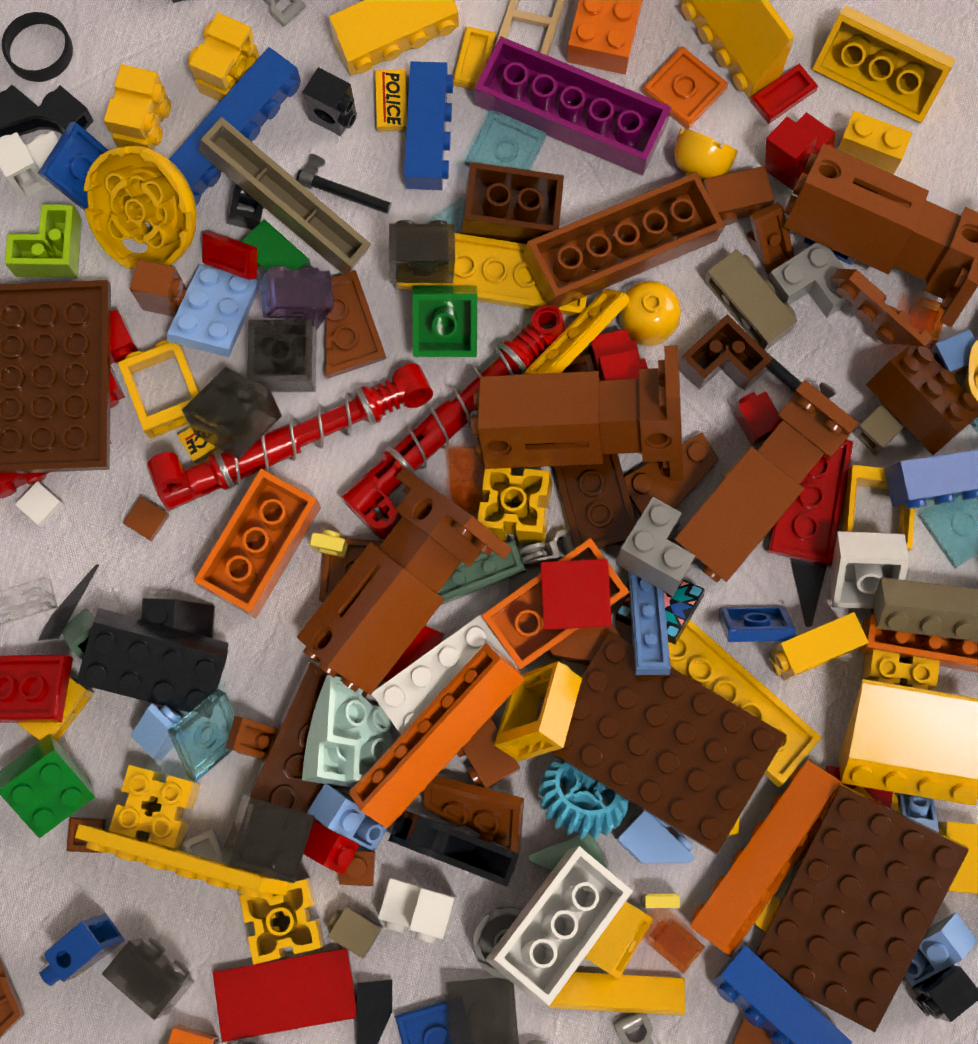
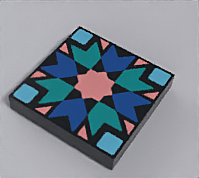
(677, 609)

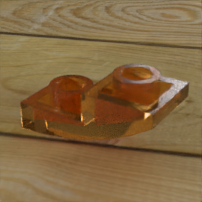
(465, 478)

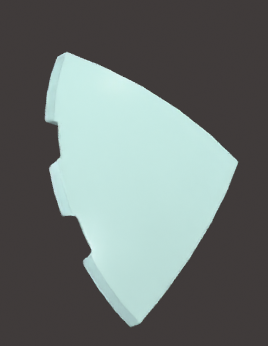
(344, 736)

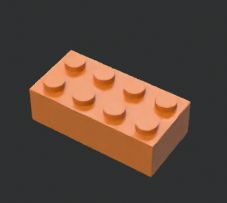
(604, 34)
(258, 543)
(519, 617)

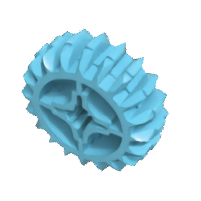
(582, 805)

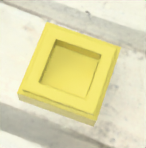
(661, 901)

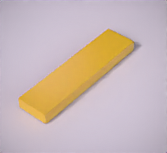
(580, 333)
(625, 994)

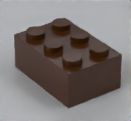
(511, 203)
(924, 397)

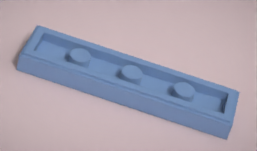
(648, 627)

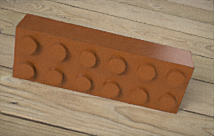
(623, 240)

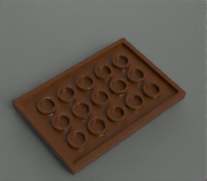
(55, 376)
(667, 744)
(859, 906)

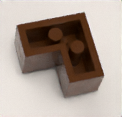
(727, 349)

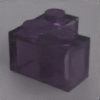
(297, 294)

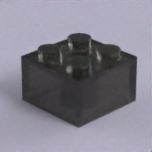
(421, 252)
(282, 354)
(232, 412)
(268, 838)
(149, 976)

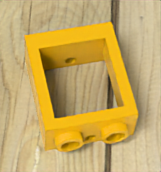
(167, 419)
(873, 478)
(817, 647)
(519, 732)

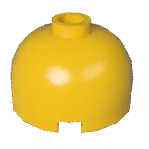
(702, 155)
(650, 313)

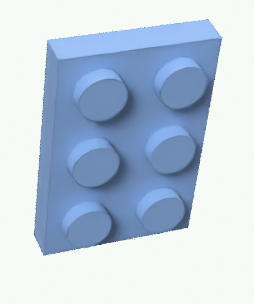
(213, 311)

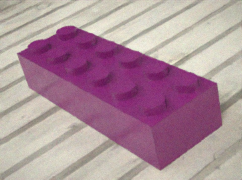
(572, 105)

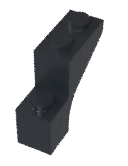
(54, 114)
(454, 847)

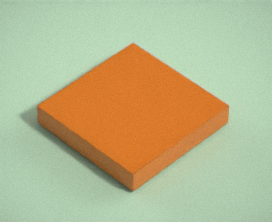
(686, 87)

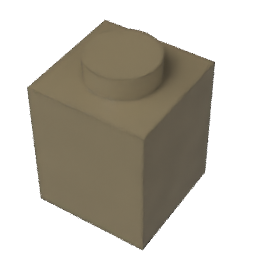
(878, 429)
(353, 931)

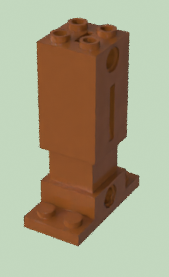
(887, 225)
(580, 418)
(765, 483)
(395, 587)

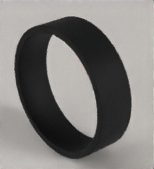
(25, 21)

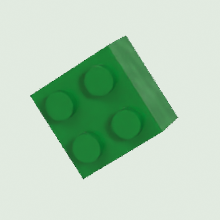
(444, 321)
(45, 786)

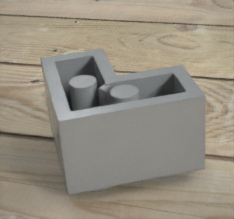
(810, 274)
(650, 552)

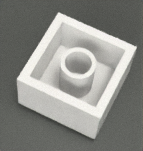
(861, 562)

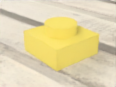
(329, 543)

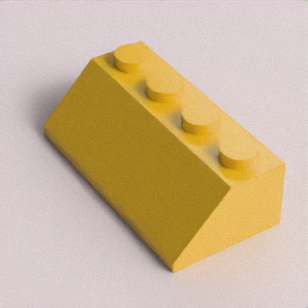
(386, 28)
(883, 64)

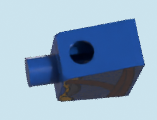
(80, 949)

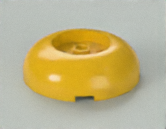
(135, 187)

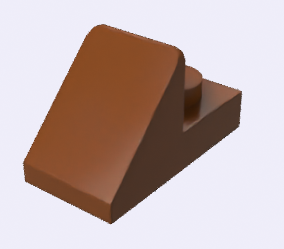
(770, 238)
(250, 737)

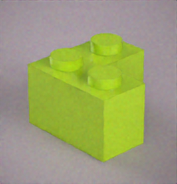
(53, 250)

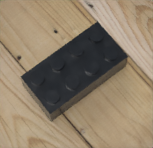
(151, 661)

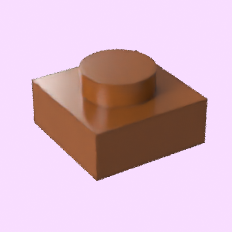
(360, 870)

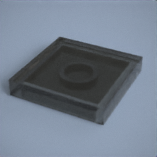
(481, 1011)

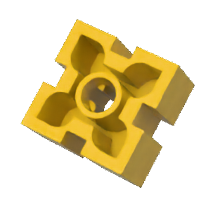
(223, 56)
(137, 108)
(504, 489)
(914, 672)
(136, 818)
(272, 939)

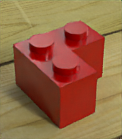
(791, 146)
(616, 356)

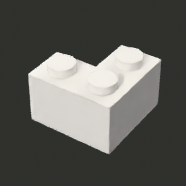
(22, 162)
(418, 909)

